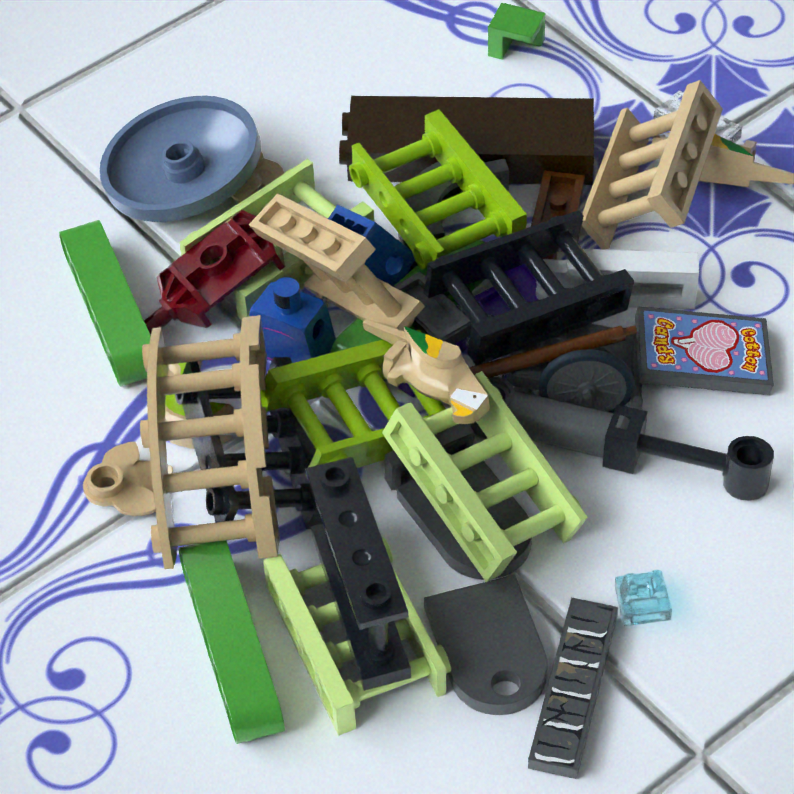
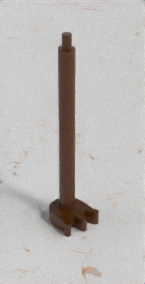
(551, 352)

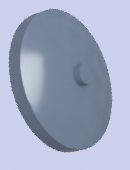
(180, 158)

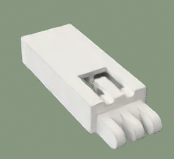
(659, 277)

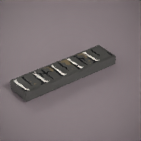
(573, 688)

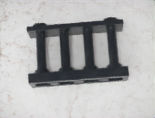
(528, 321)
(294, 458)
(359, 573)

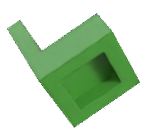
(514, 24)

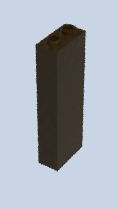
(523, 131)

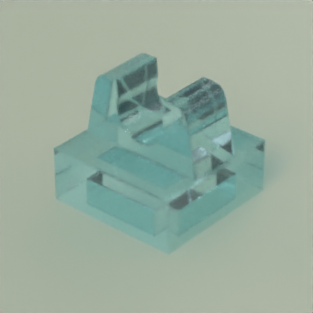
(643, 598)

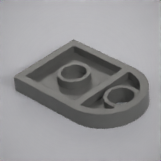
(428, 520)
(488, 642)

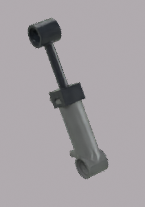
(622, 437)

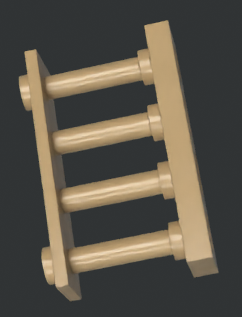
(670, 182)
(337, 262)

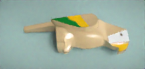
(735, 164)
(432, 369)

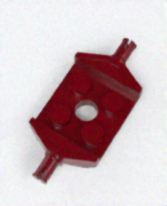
(194, 287)

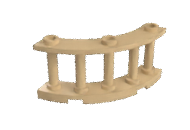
(246, 422)

